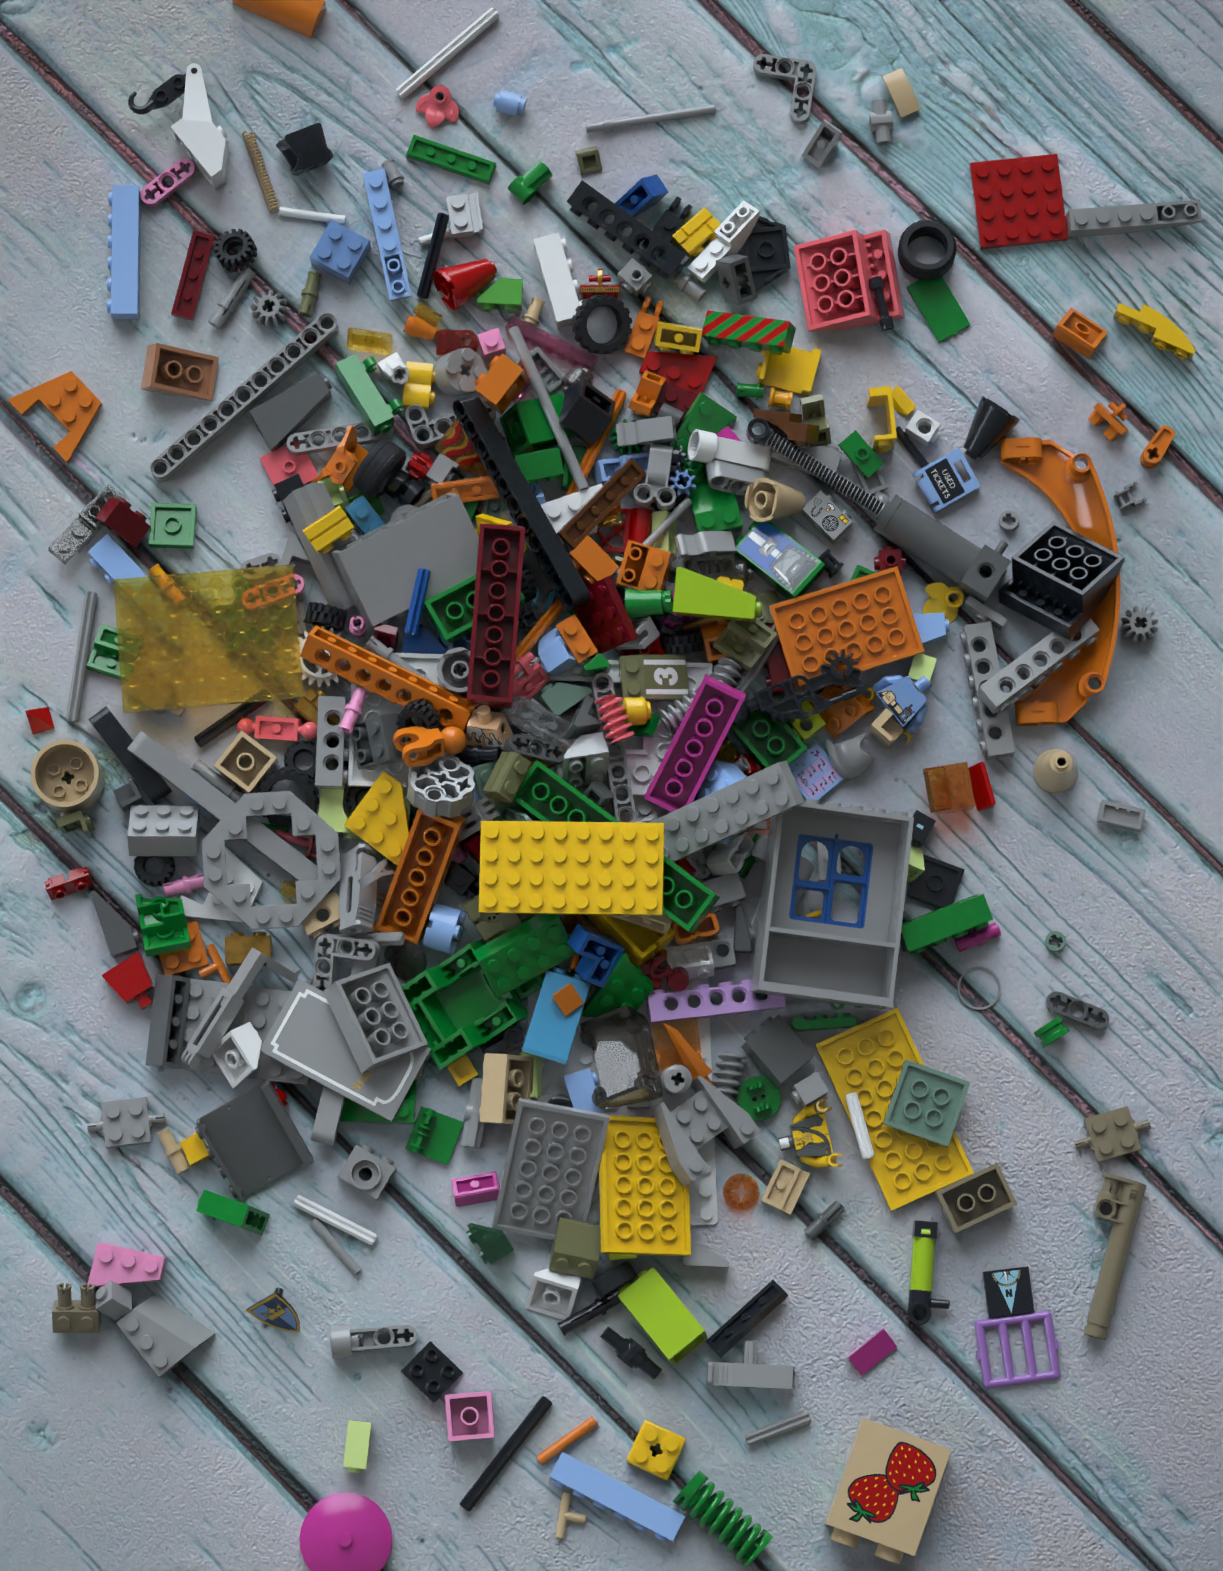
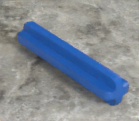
(417, 601)

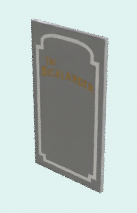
(313, 1044)

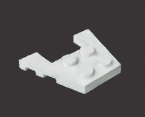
(213, 908)

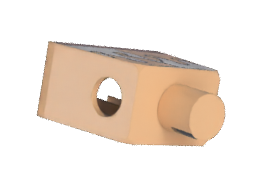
(487, 728)

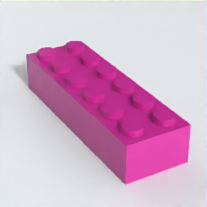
(695, 744)

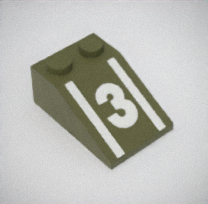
(654, 677)

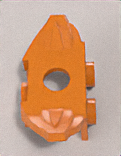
(344, 461)

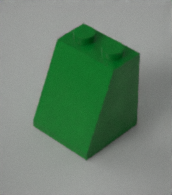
(528, 427)

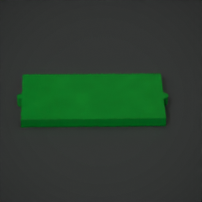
(938, 307)

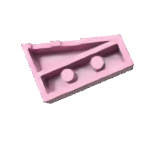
(125, 1266)

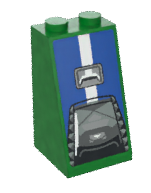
(779, 559)

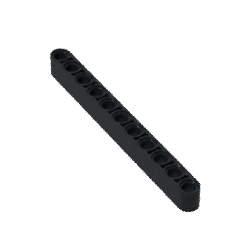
(521, 501)

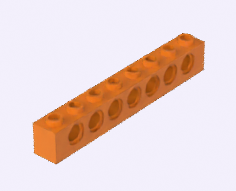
(381, 670)

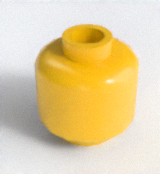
(637, 709)

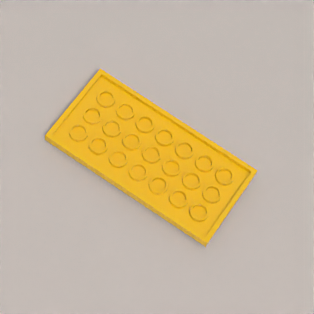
(571, 868)
(870, 1063)

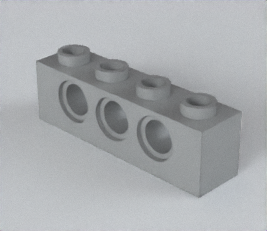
(325, 778)

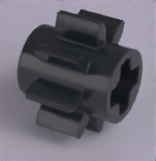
(526, 615)

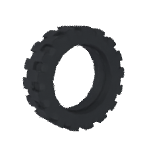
(623, 324)
(300, 778)

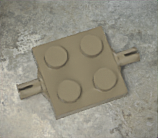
(1112, 1134)

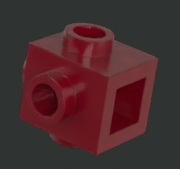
(889, 553)

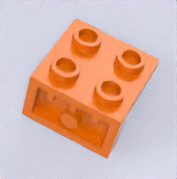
(844, 713)

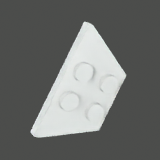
(564, 508)

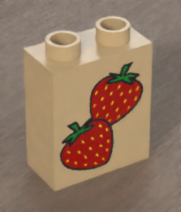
(886, 1490)

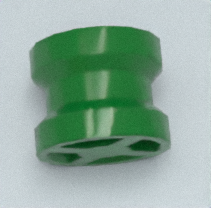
(694, 469)

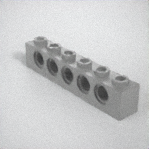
(983, 634)
(998, 700)

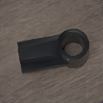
(501, 1045)

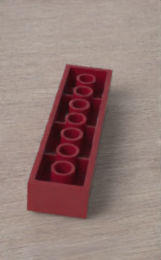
(495, 616)

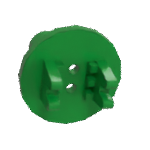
(754, 1088)

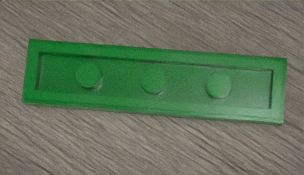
(451, 159)

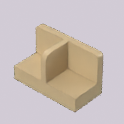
(885, 729)

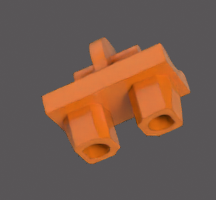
(1102, 413)

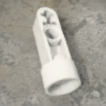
(707, 446)

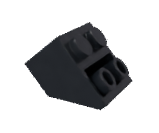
(586, 411)

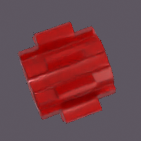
(419, 466)

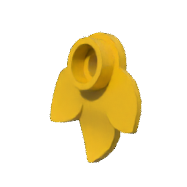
(940, 602)

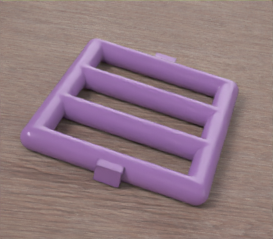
(1010, 1379)

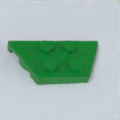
(624, 987)

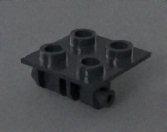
(431, 1372)

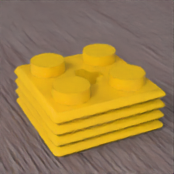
(641, 1455)

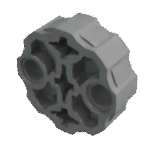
(442, 787)

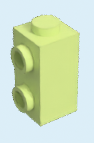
(357, 1446)

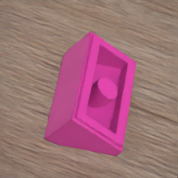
(475, 1189)
(872, 1352)

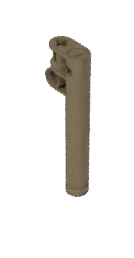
(1125, 1204)

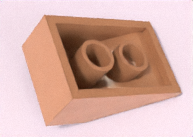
(179, 372)

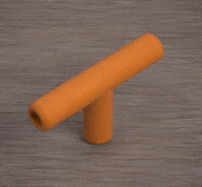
(217, 965)

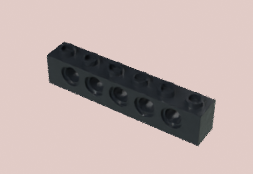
(585, 195)

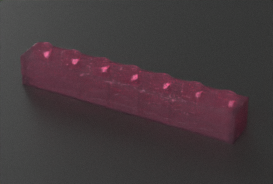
(553, 344)

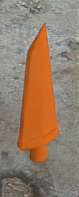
(688, 1055)

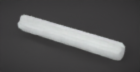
(335, 1220)

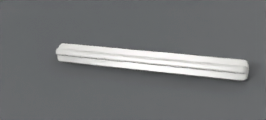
(447, 53)

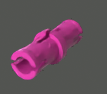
(977, 937)

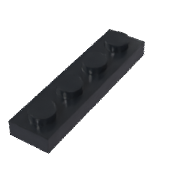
(746, 1318)

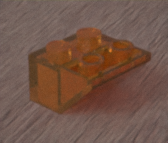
(949, 788)

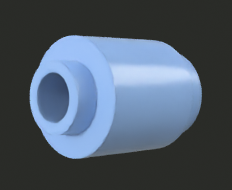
(509, 103)

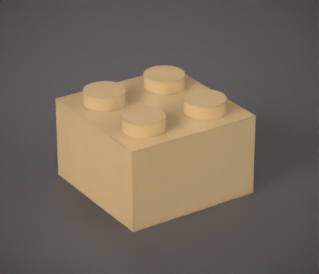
(246, 763)

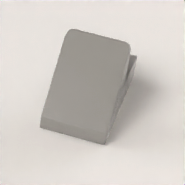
(822, 143)
(294, 551)

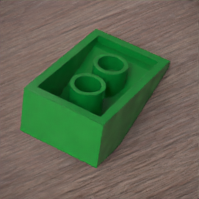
(714, 509)

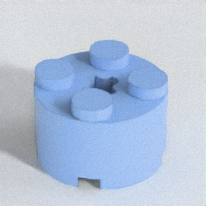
(444, 928)

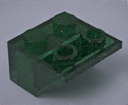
(492, 1242)

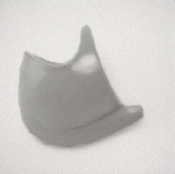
(848, 757)

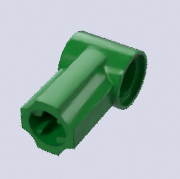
(526, 186)

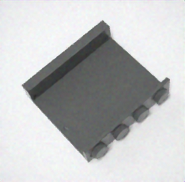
(253, 1140)

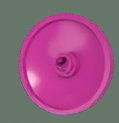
(346, 1535)

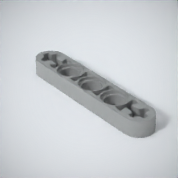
(328, 435)

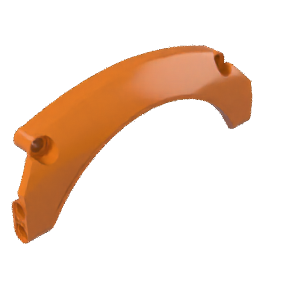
(1085, 510)

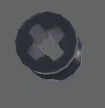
(832, 566)

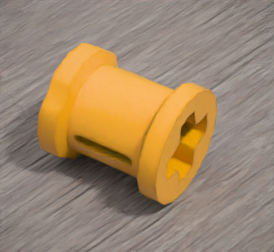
(780, 399)

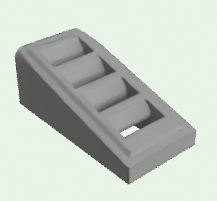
(548, 365)

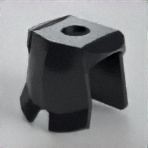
(305, 149)

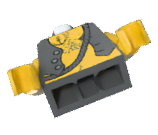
(811, 1137)

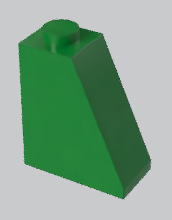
(232, 1212)

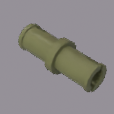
(309, 294)

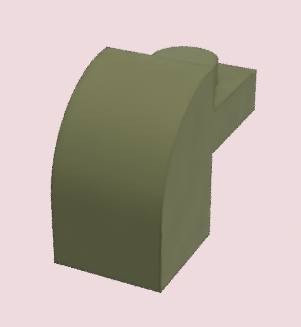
(814, 413)

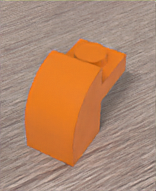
(647, 393)

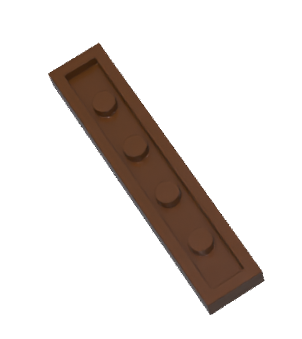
(601, 503)

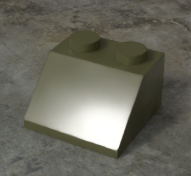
(575, 1248)

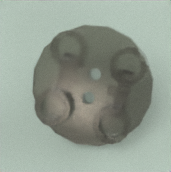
(406, 967)

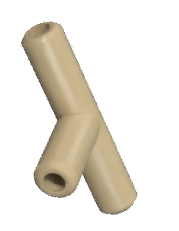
(565, 1515)

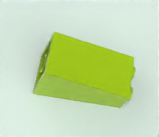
(707, 598)
(662, 1315)

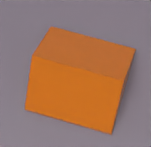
(1079, 333)

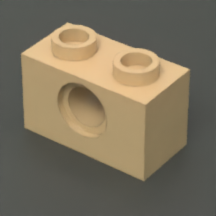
(317, 928)

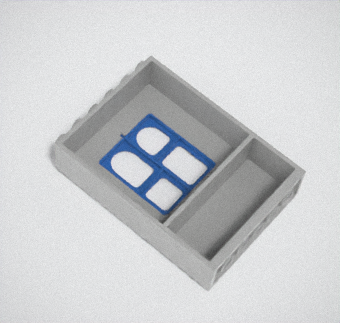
(825, 956)

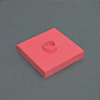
(282, 465)

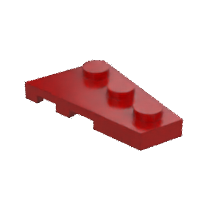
(681, 370)

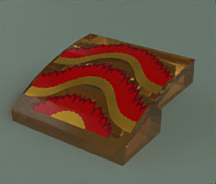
(458, 447)

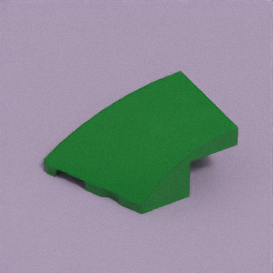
(162, 925)

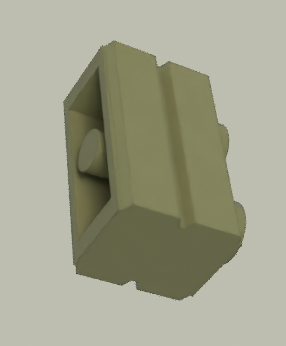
(507, 777)

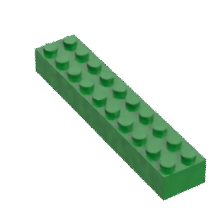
(556, 800)

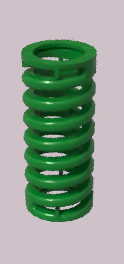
(751, 1547)

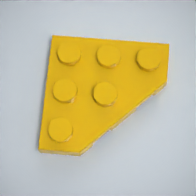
(382, 817)

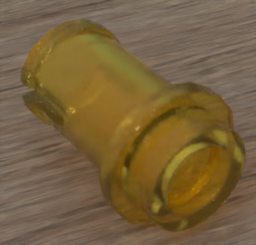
(427, 314)
(288, 889)

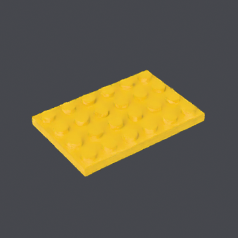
(640, 1196)

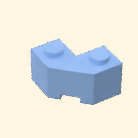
(555, 653)

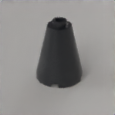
(988, 428)

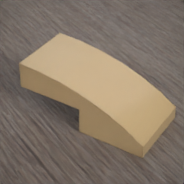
(901, 92)

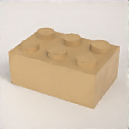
(504, 1082)

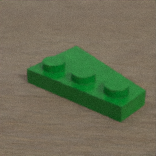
(704, 416)

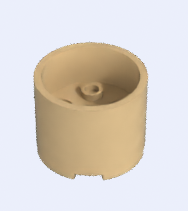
(51, 769)

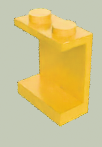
(789, 371)
(883, 397)

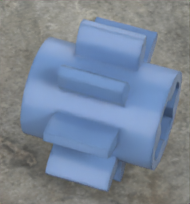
(680, 489)

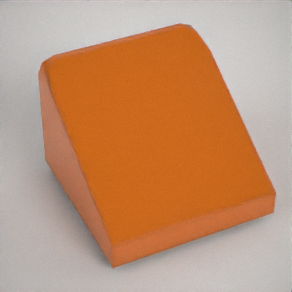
(567, 999)

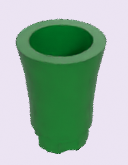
(648, 602)

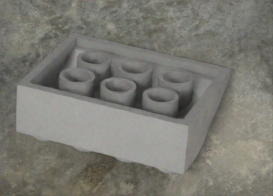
(375, 1017)

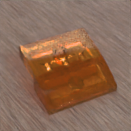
(664, 1047)

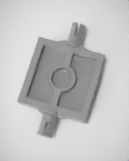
(126, 1122)

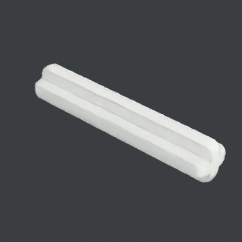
(859, 1125)

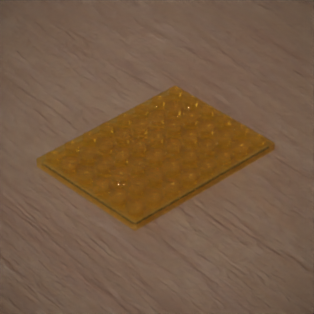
(208, 638)

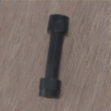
(886, 321)

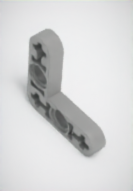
(795, 74)
(336, 950)

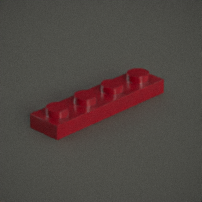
(193, 275)

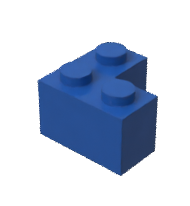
(598, 954)

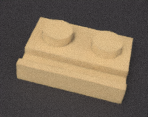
(785, 1187)

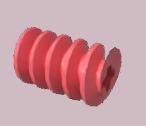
(614, 718)

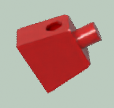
(131, 981)

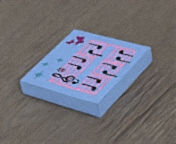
(815, 773)

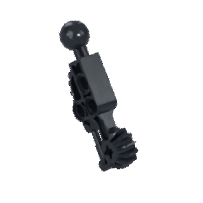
(790, 706)

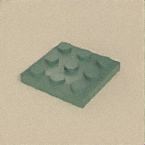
(926, 1103)

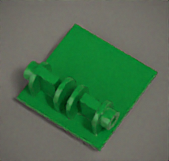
(434, 1135)

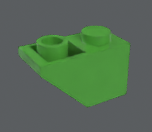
(502, 295)

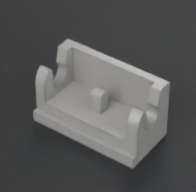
(645, 631)

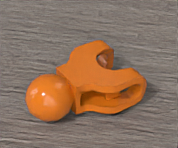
(429, 744)

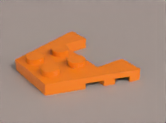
(69, 403)

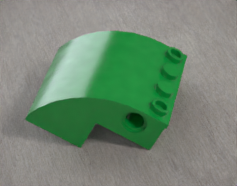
(459, 1007)

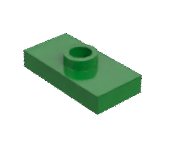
(861, 454)

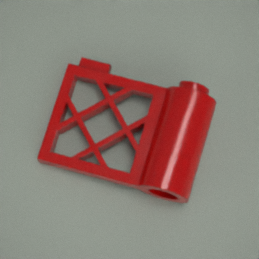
(636, 528)

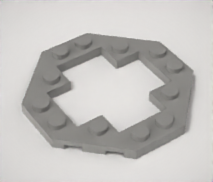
(234, 827)

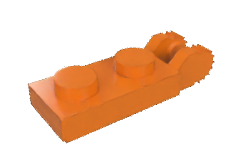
(643, 330)

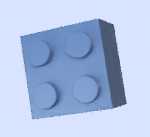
(340, 252)

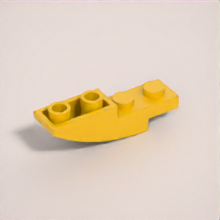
(1165, 332)

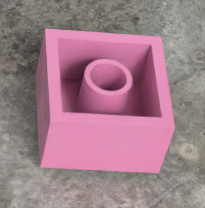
(469, 1416)

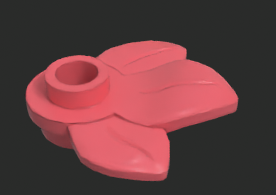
(437, 110)

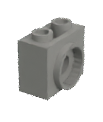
(361, 1159)

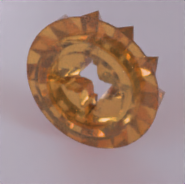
(733, 1199)

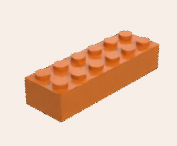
(420, 875)

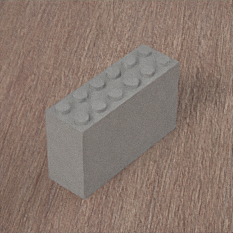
(385, 562)

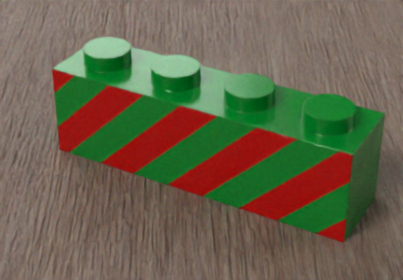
(748, 332)

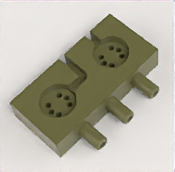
(492, 924)

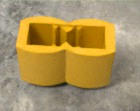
(419, 385)

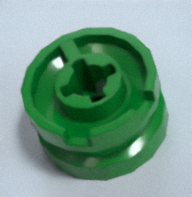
(1051, 1031)

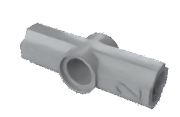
(473, 1128)

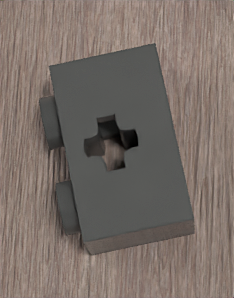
(736, 279)

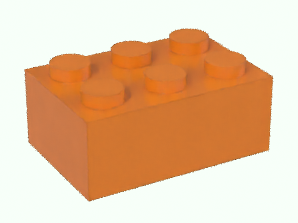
(501, 383)

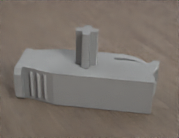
(356, 903)
(749, 1373)

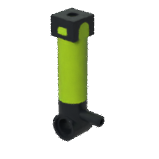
(922, 1270)

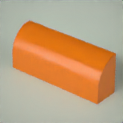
(296, 15)

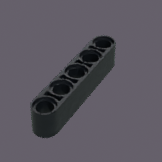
(119, 741)

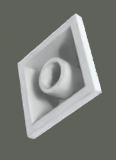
(238, 1053)
(553, 1293)

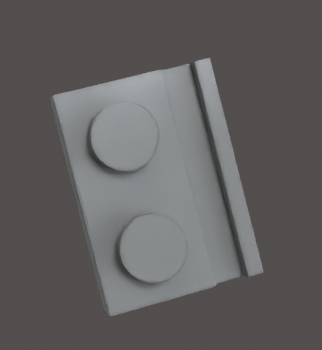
(464, 215)

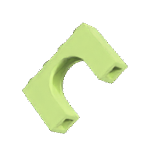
(332, 811)

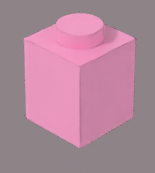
(491, 344)

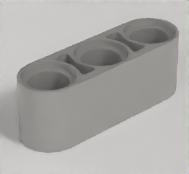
(732, 476)

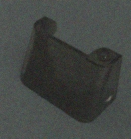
(622, 1058)

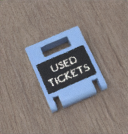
(943, 482)

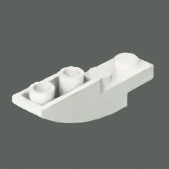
(729, 240)

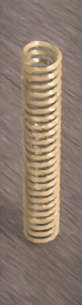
(262, 171)

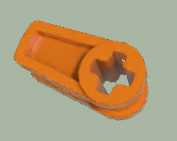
(1157, 446)

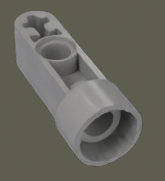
(347, 1341)

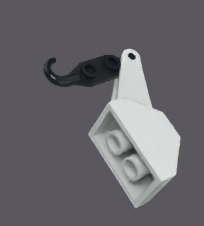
(195, 131)

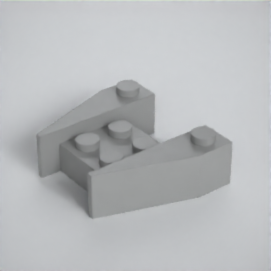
(696, 1123)

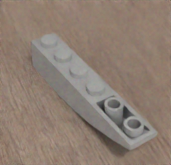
(1131, 218)

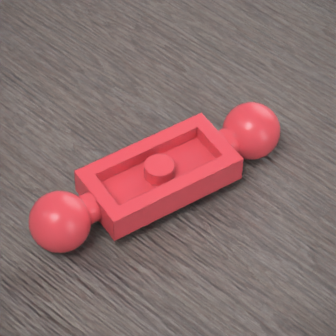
(277, 728)

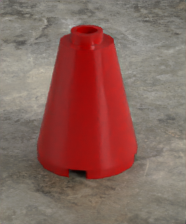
(463, 281)

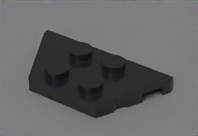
(767, 252)

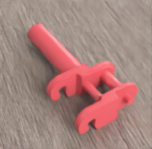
(303, 842)

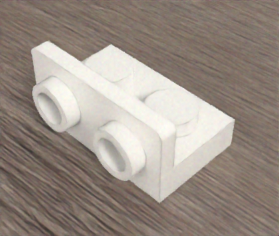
(694, 958)

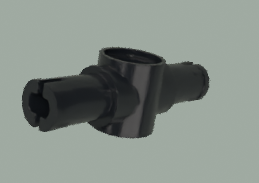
(631, 1352)

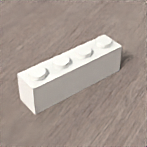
(557, 277)

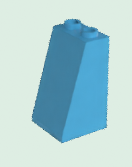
(551, 1032)

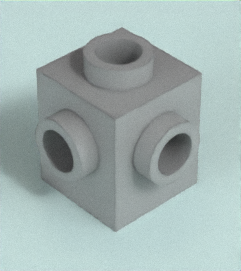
(635, 277)

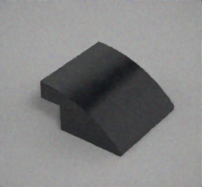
(1060, 579)

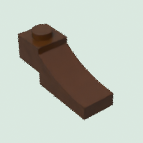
(791, 425)

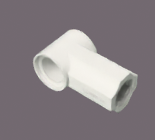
(394, 369)

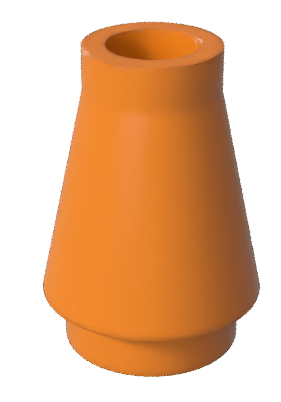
(418, 328)

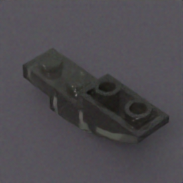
(84, 528)

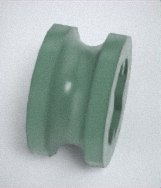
(1052, 948)

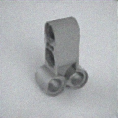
(657, 479)

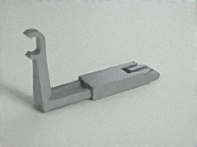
(479, 811)
(228, 1005)

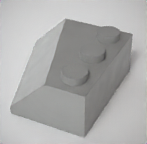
(162, 1333)

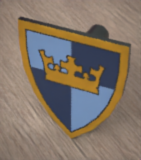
(276, 1312)

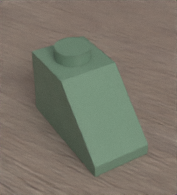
(562, 697)

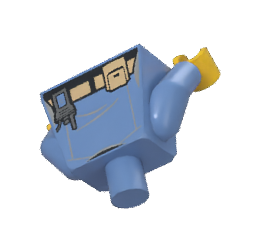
(904, 700)

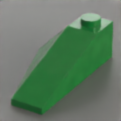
(405, 1115)

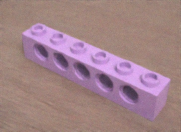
(659, 1013)

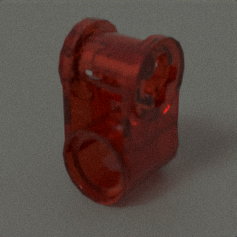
(452, 340)

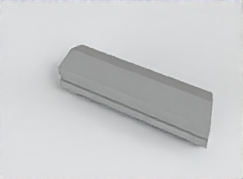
(304, 508)

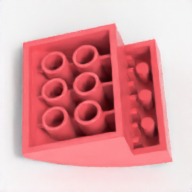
(837, 275)

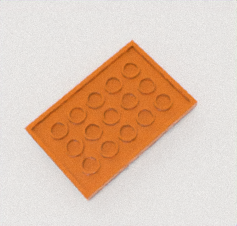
(859, 616)

